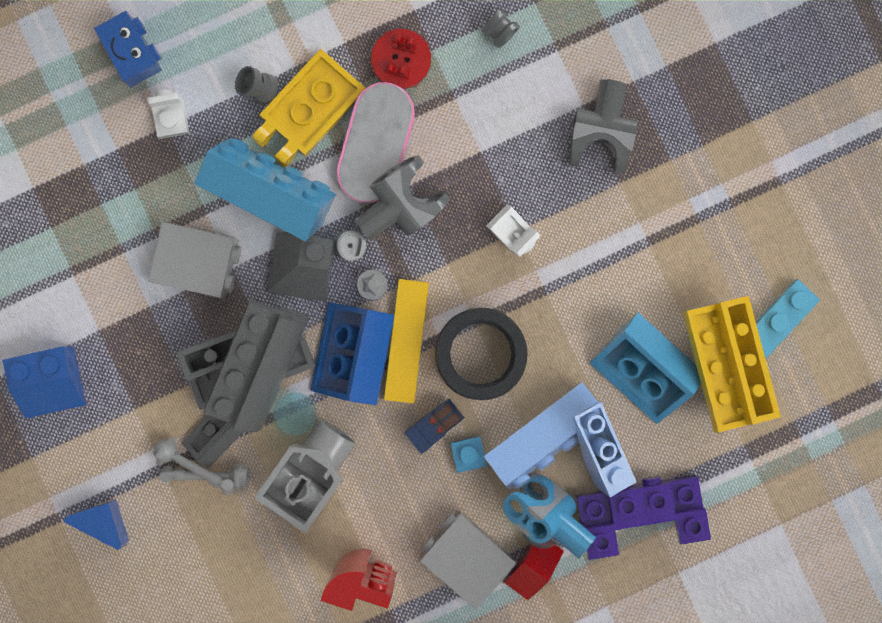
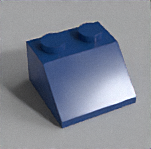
(45, 381)

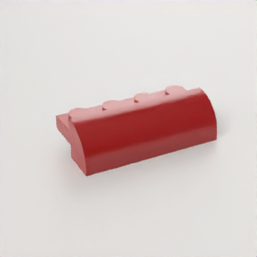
(361, 580)

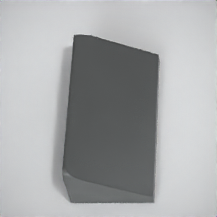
(210, 440)

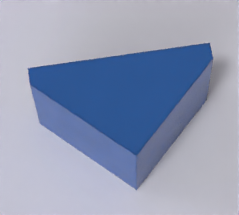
(102, 523)

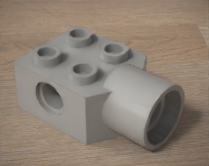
(307, 476)

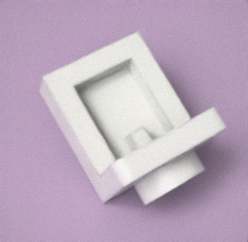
(513, 231)

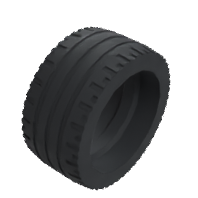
(517, 361)

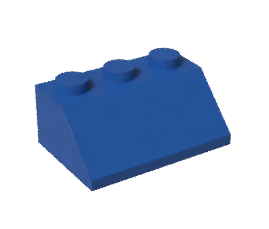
(352, 353)

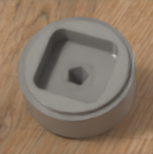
(350, 245)
(372, 284)

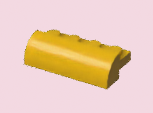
(731, 364)

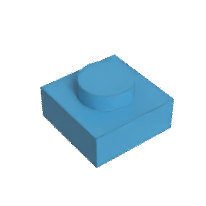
(468, 454)

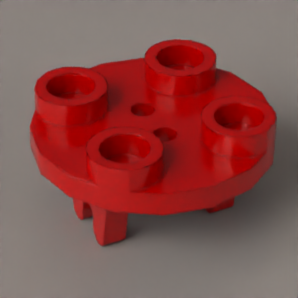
(405, 45)

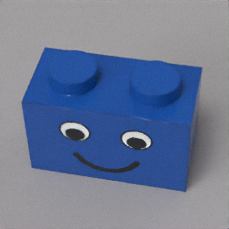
(128, 49)

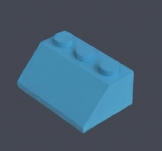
(648, 368)

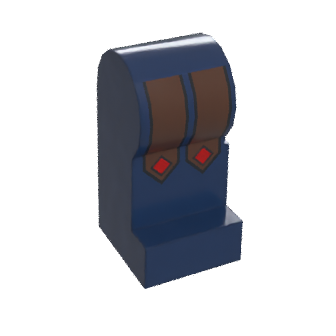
(434, 425)

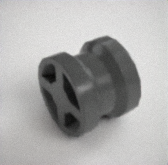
(500, 28)

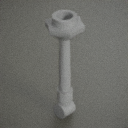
(166, 451)
(239, 475)

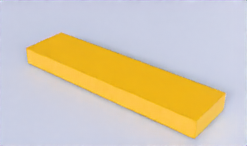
(406, 341)

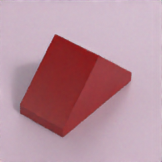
(533, 570)

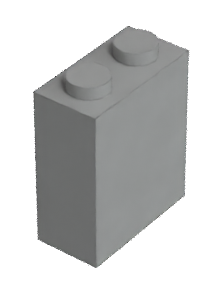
(194, 260)
(466, 559)

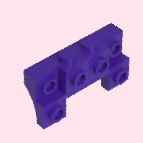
(644, 505)

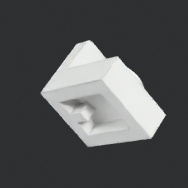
(168, 114)

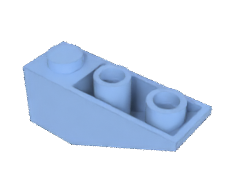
(602, 451)

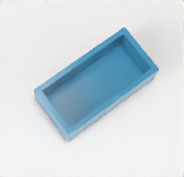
(265, 188)

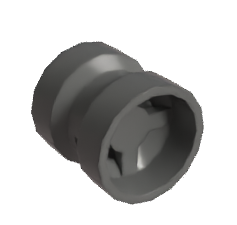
(256, 85)

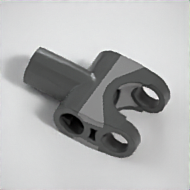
(605, 126)
(398, 204)

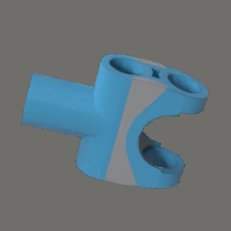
(548, 516)

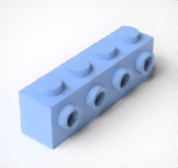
(540, 439)

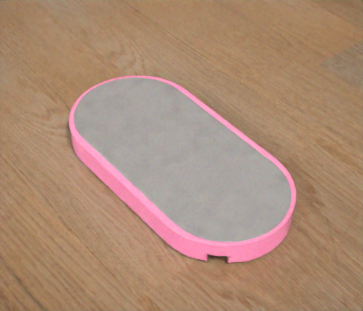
(374, 138)

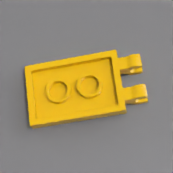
(308, 107)

